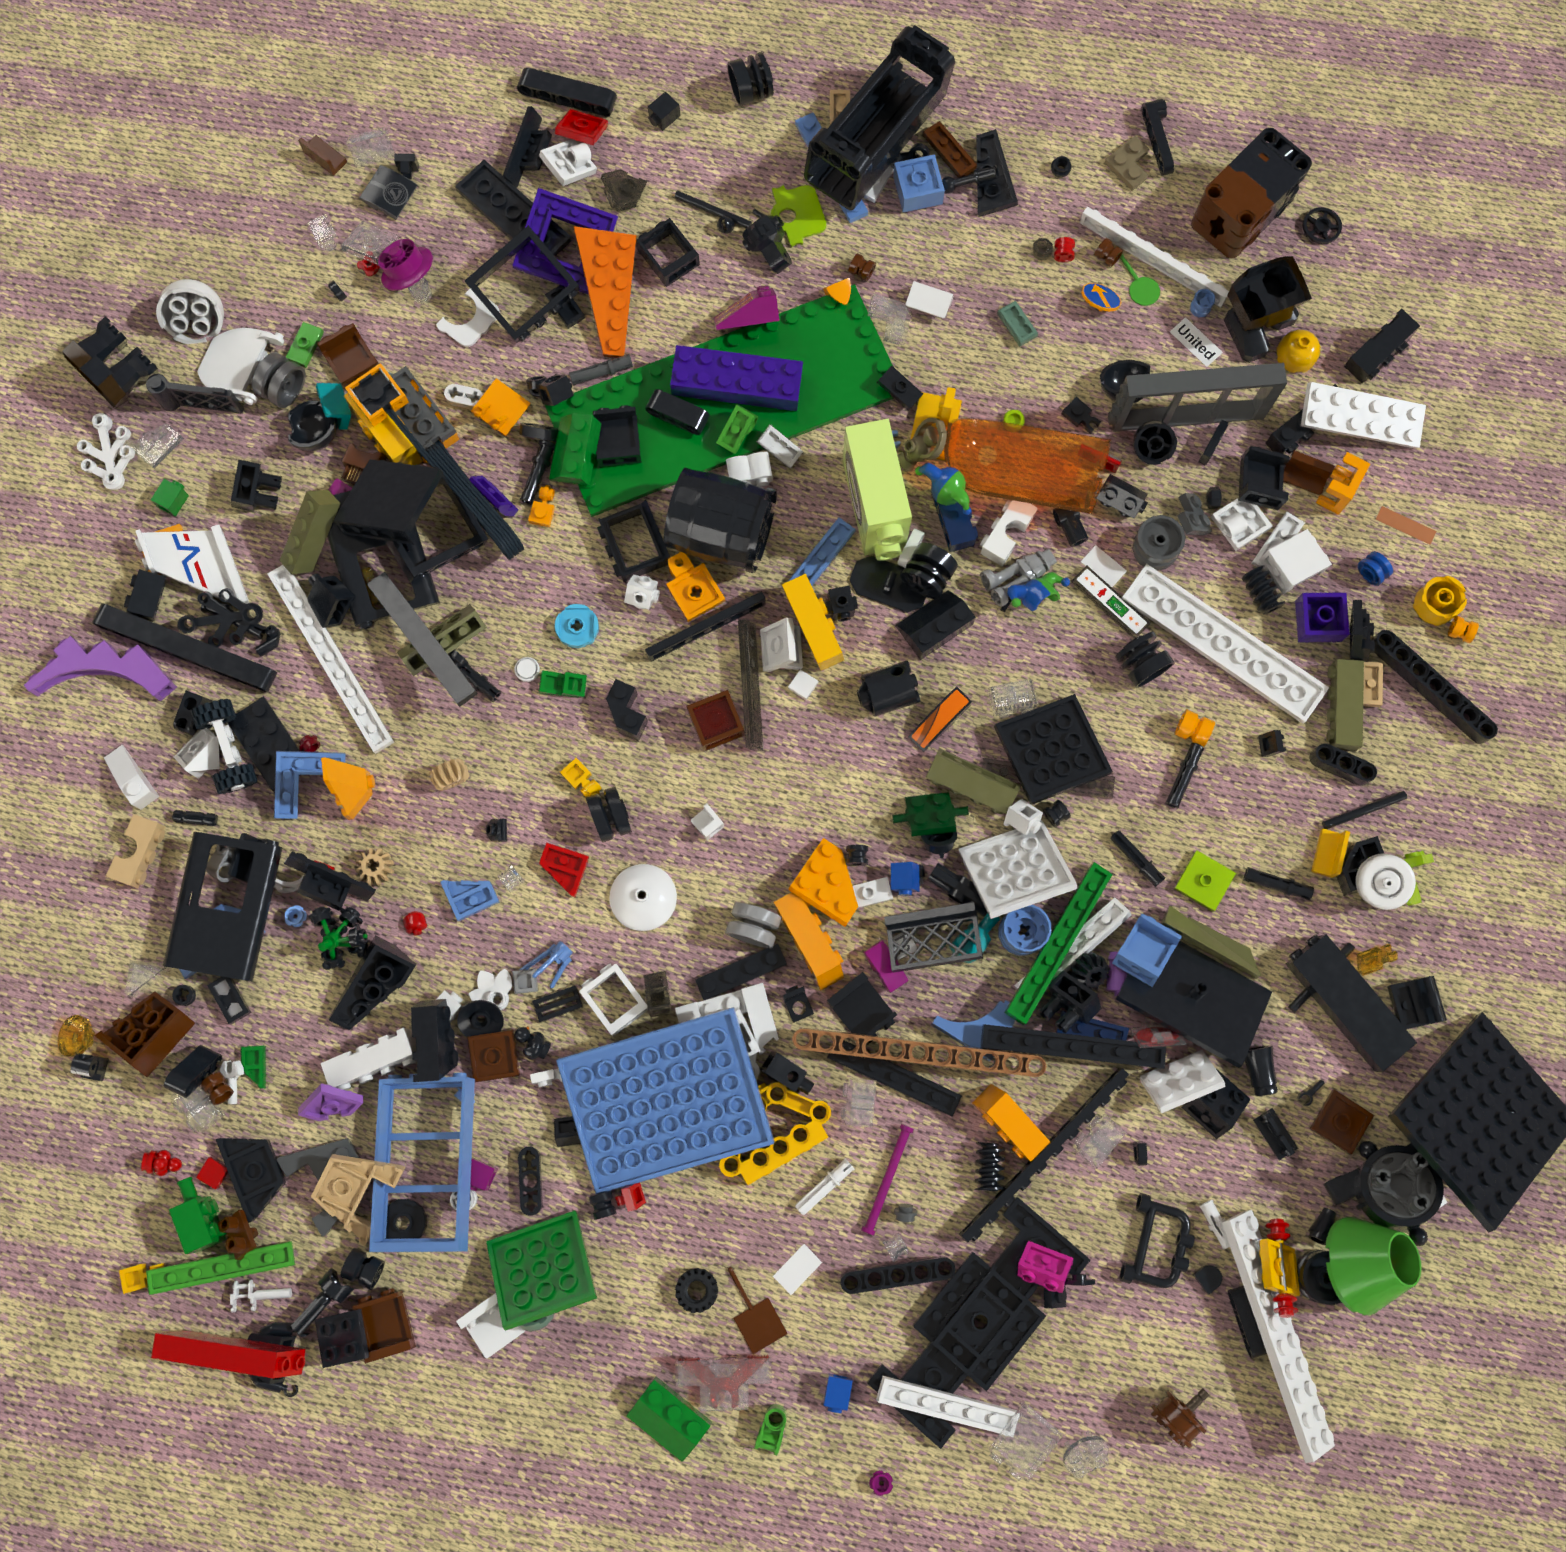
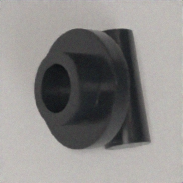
(497, 830)

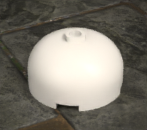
(189, 301)

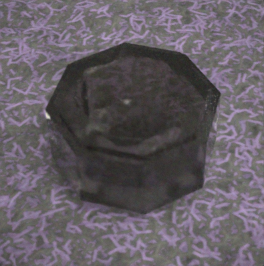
(1042, 249)

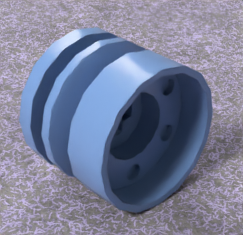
(1037, 933)

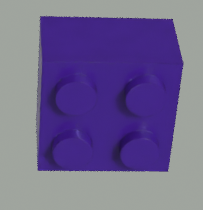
(1322, 617)

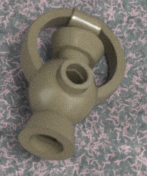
(923, 444)

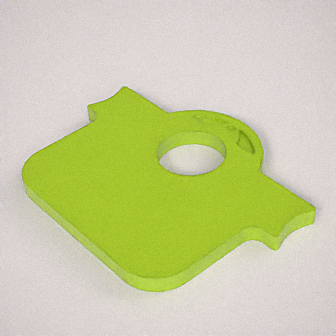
(807, 209)

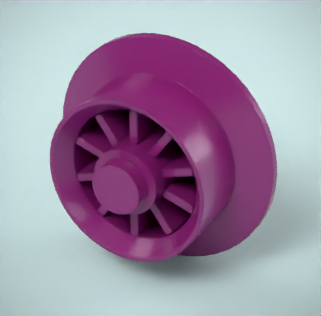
(403, 264)

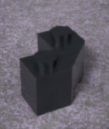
(620, 702)
(1353, 859)

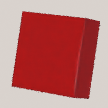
(212, 1173)

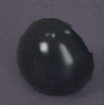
(1115, 374)
(310, 427)

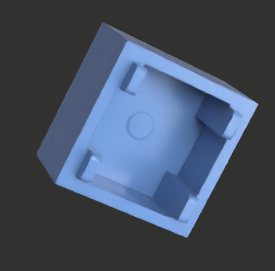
(918, 183)

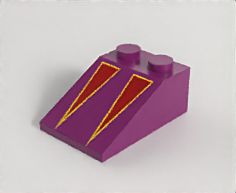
(754, 308)

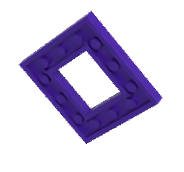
(543, 209)

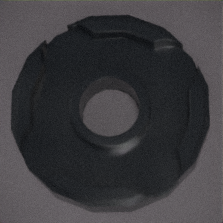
(415, 1214)

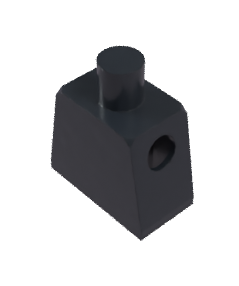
(329, 599)
(778, 1068)

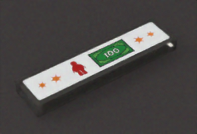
(1110, 602)

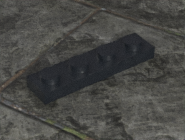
(740, 972)

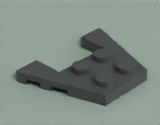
(317, 1160)

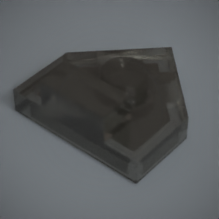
(622, 189)

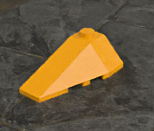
(349, 785)

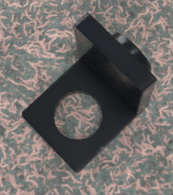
(793, 995)

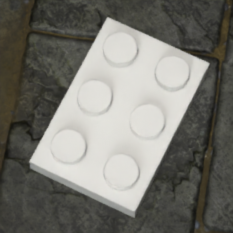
(1182, 1081)

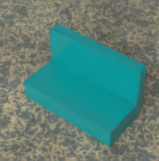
(334, 403)

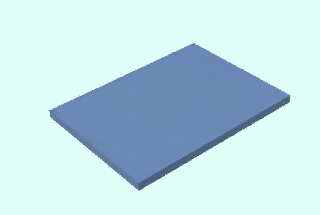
(665, 1101)

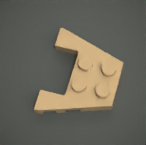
(344, 1185)

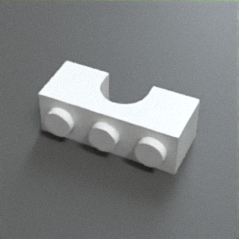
(997, 545)

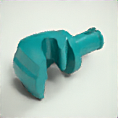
(985, 927)

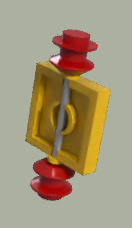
(1280, 1268)

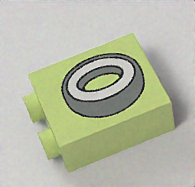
(876, 489)

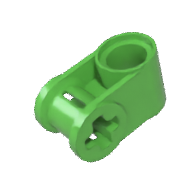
(771, 1433)

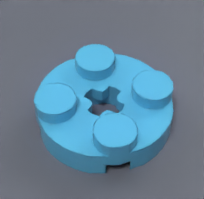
(568, 617)

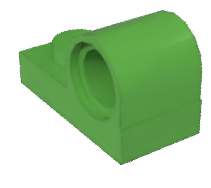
(738, 425)

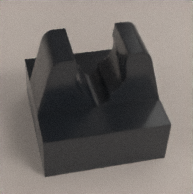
(406, 164)
(1271, 743)

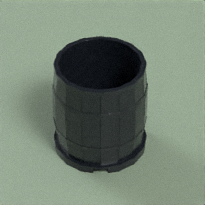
(719, 518)

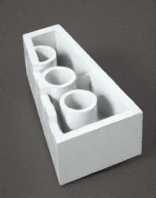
(370, 1060)

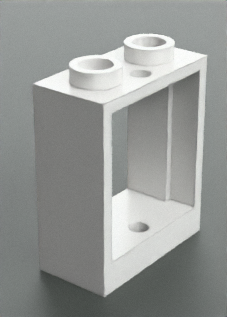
(630, 1015)

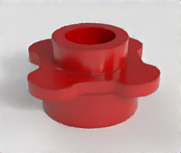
(368, 270)

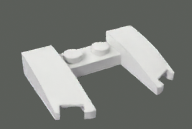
(750, 1000)

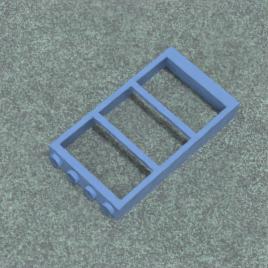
(384, 1136)

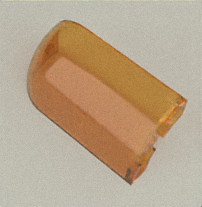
(1027, 463)

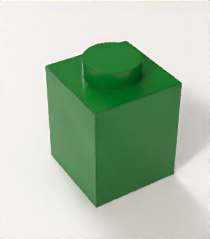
(170, 497)

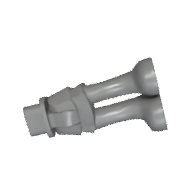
(1028, 568)

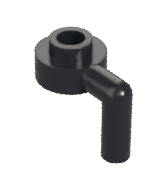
(912, 154)

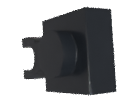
(1078, 412)

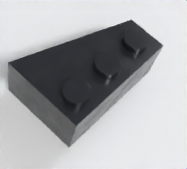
(434, 1040)

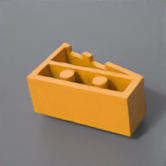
(1011, 1122)

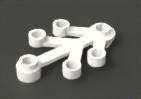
(108, 453)

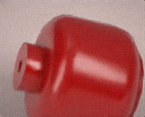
(414, 923)

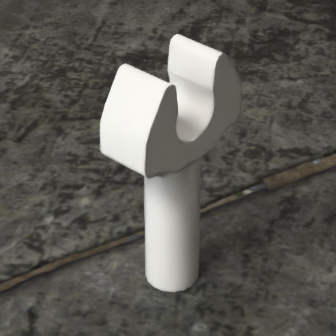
(232, 1071)

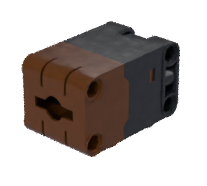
(1250, 193)

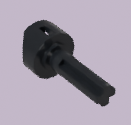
(331, 1291)

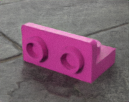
(1044, 1267)

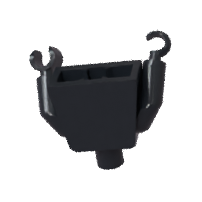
(280, 1334)

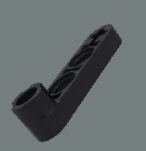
(1152, 115)

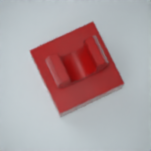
(632, 1197)

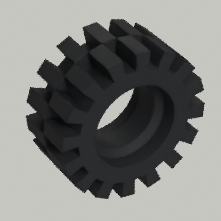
(682, 1290)

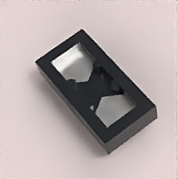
(229, 999)

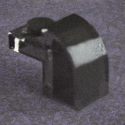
(658, 994)

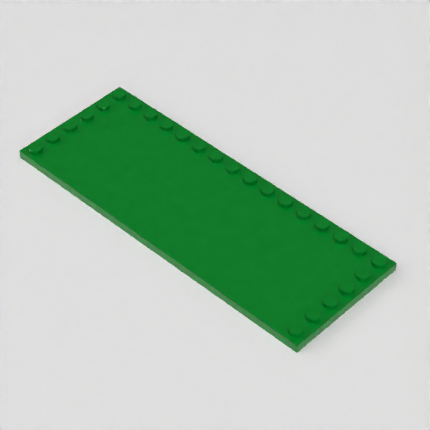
(838, 379)

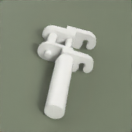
(257, 1295)

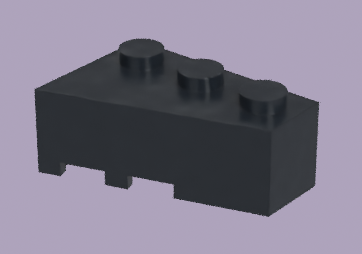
(1382, 347)

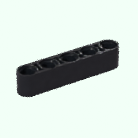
(566, 92)
(909, 1276)

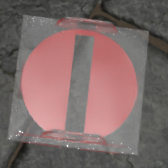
(1155, 1035)

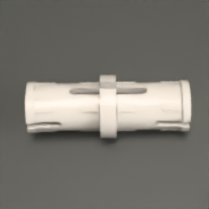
(1215, 1221)

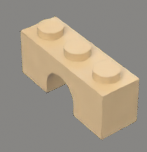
(133, 869)

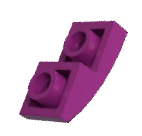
(879, 960)

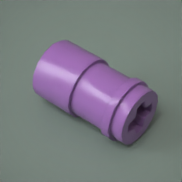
(1116, 975)

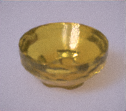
(71, 1036)

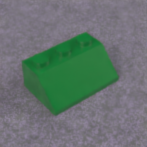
(575, 449)
(669, 1419)

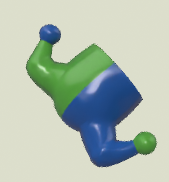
(947, 485)
(1036, 590)

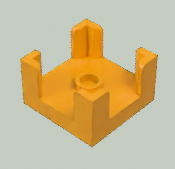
(1344, 483)

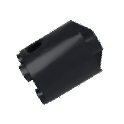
(888, 689)

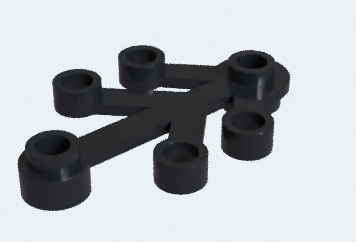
(224, 617)

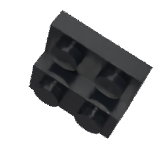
(1360, 633)

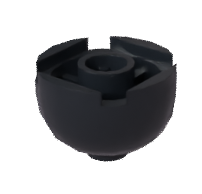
(1154, 442)

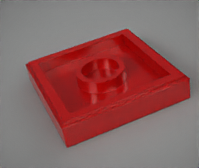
(581, 127)

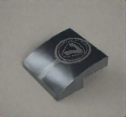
(388, 191)

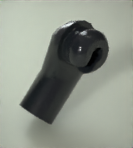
(272, 641)

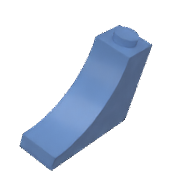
(970, 1032)

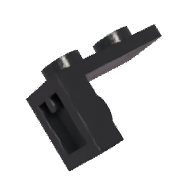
(1058, 1300)

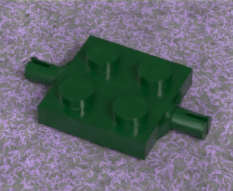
(930, 814)

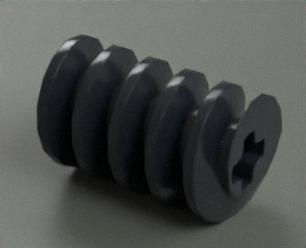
(1262, 591)
(990, 1166)

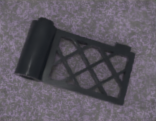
(174, 395)

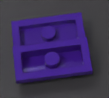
(493, 495)

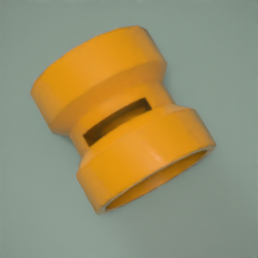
(1463, 629)

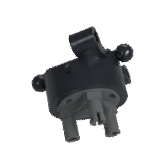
(1392, 1188)

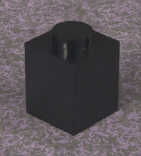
(663, 111)

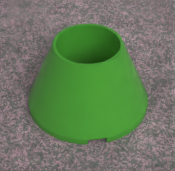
(1370, 1264)

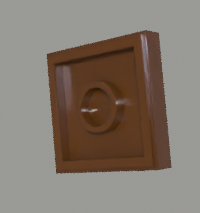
(493, 1056)
(1342, 1122)

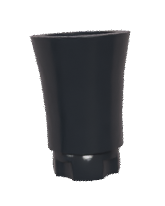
(1262, 1070)

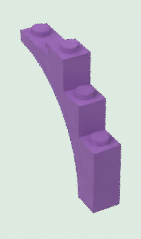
(103, 659)

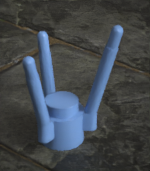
(558, 953)

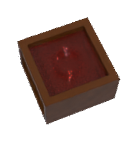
(715, 720)

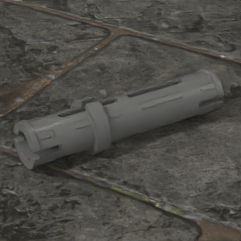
(601, 369)

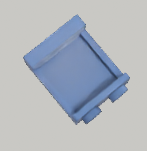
(1147, 949)

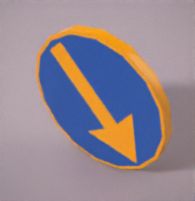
(1101, 297)

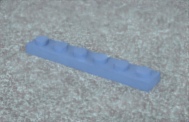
(808, 128)

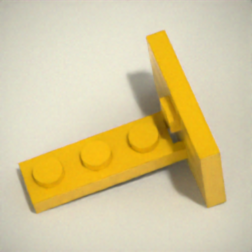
(940, 407)

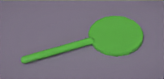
(1143, 289)

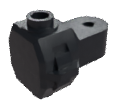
(766, 237)

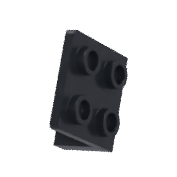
(1218, 1109)

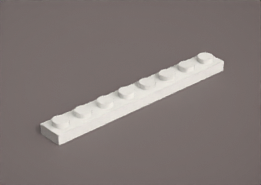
(1151, 255)

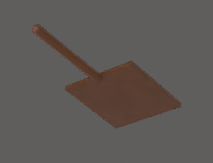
(759, 1323)

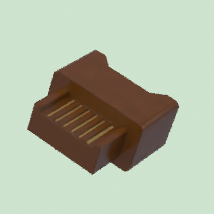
(355, 462)

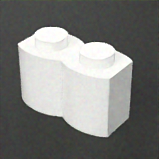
(751, 468)

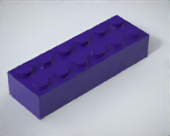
(736, 378)

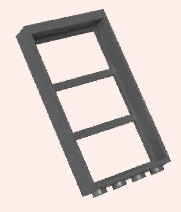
(1269, 378)

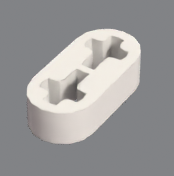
(465, 392)
(915, 538)

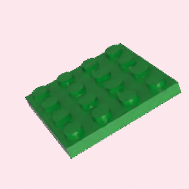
(540, 1270)

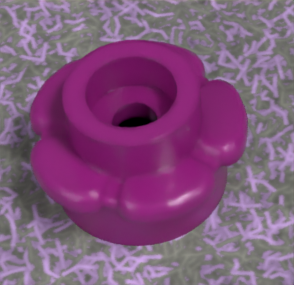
(881, 1490)

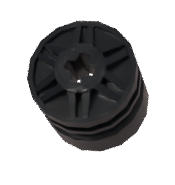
(750, 79)
(929, 570)
(1146, 662)

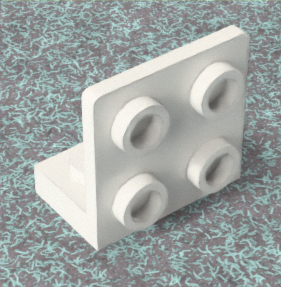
(486, 1327)

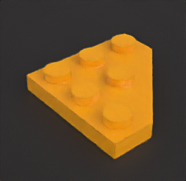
(827, 883)

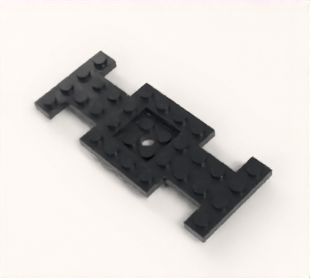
(999, 1295)

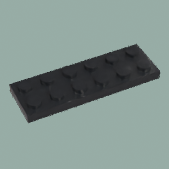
(505, 205)

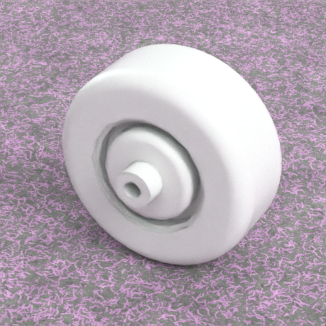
(1385, 881)

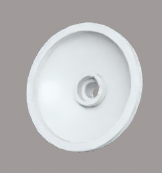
(647, 912)

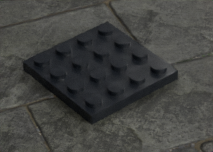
(1053, 749)

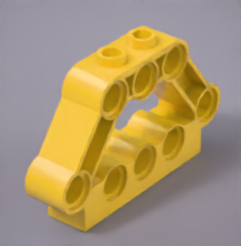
(814, 1130)

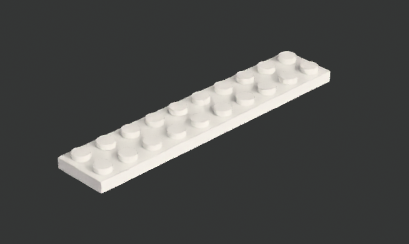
(1225, 644)
(1279, 1341)

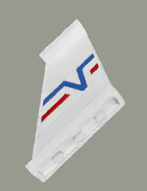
(193, 559)

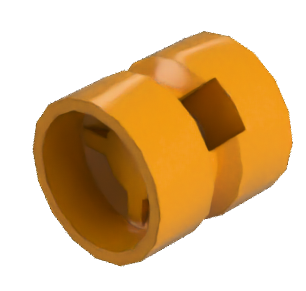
(1197, 729)

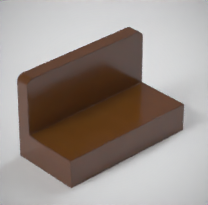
(323, 154)
(1307, 472)

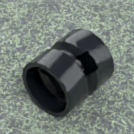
(361, 1268)

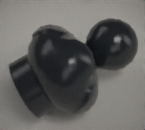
(536, 1043)

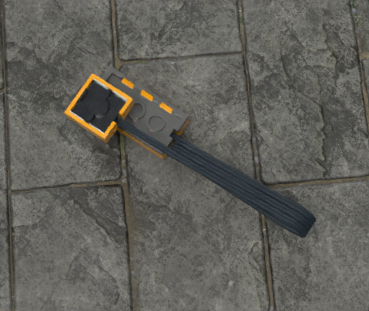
(431, 434)

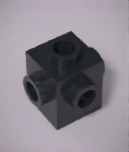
(841, 603)

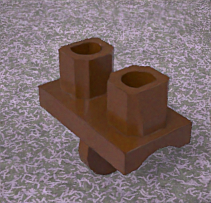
(239, 1234)

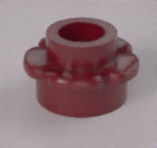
(309, 743)

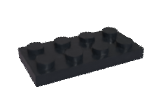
(261, 736)

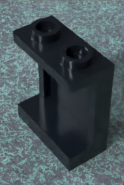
(618, 436)
(1262, 478)

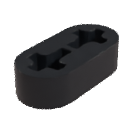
(538, 431)

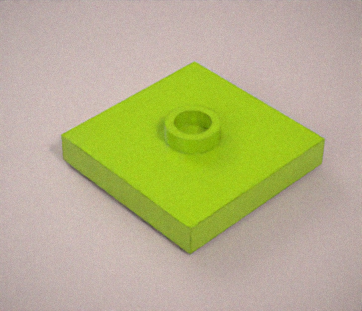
(1204, 881)

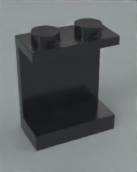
(862, 1007)

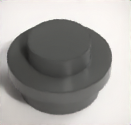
(905, 1213)

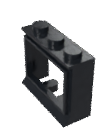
(613, 550)

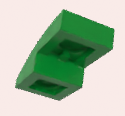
(562, 684)

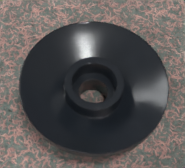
(472, 1025)

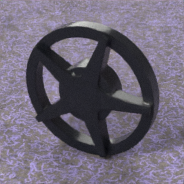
(1322, 225)

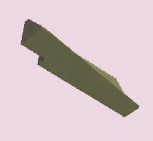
(1211, 942)

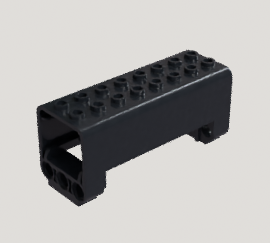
(879, 119)

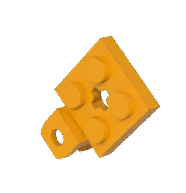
(687, 578)

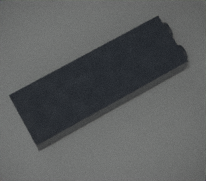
(1350, 1002)

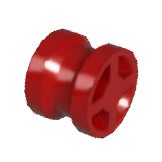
(1064, 249)

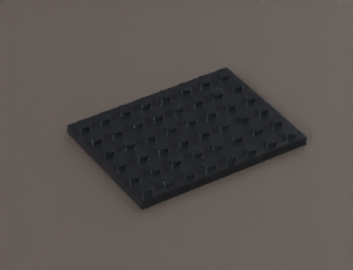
(1483, 1121)

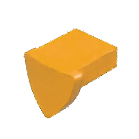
(839, 291)

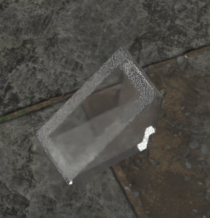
(142, 976)

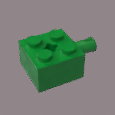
(196, 1219)

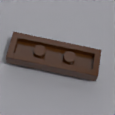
(949, 150)

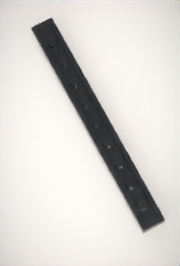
(1038, 1164)

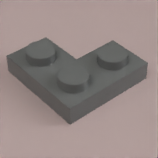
(1193, 518)

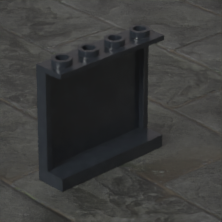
(388, 501)

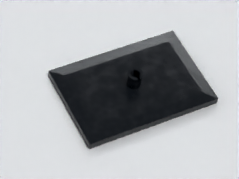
(1201, 1003)

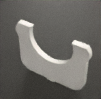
(470, 332)

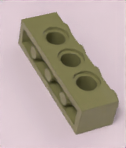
(450, 635)

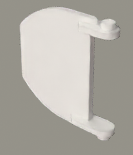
(234, 358)

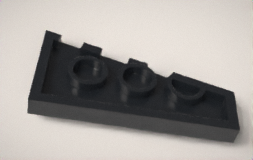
(999, 192)

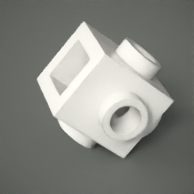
(641, 592)

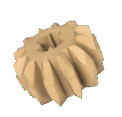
(449, 774)
(381, 859)

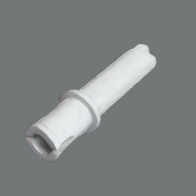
(824, 1186)

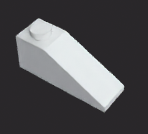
(130, 778)

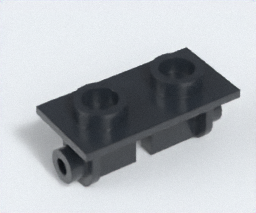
(1275, 1134)

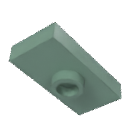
(1017, 323)

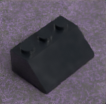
(936, 624)

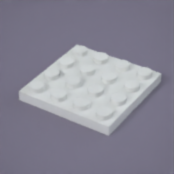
(1017, 870)

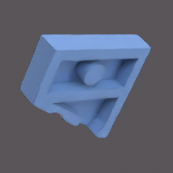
(469, 897)

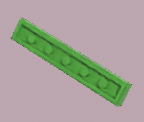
(219, 1268)

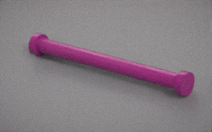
(887, 1180)

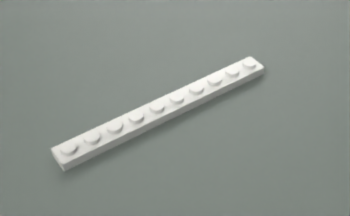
(331, 660)

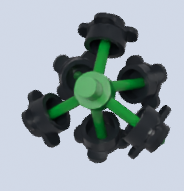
(332, 935)

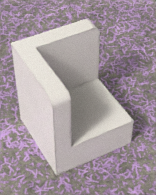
(707, 822)

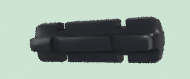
(197, 818)

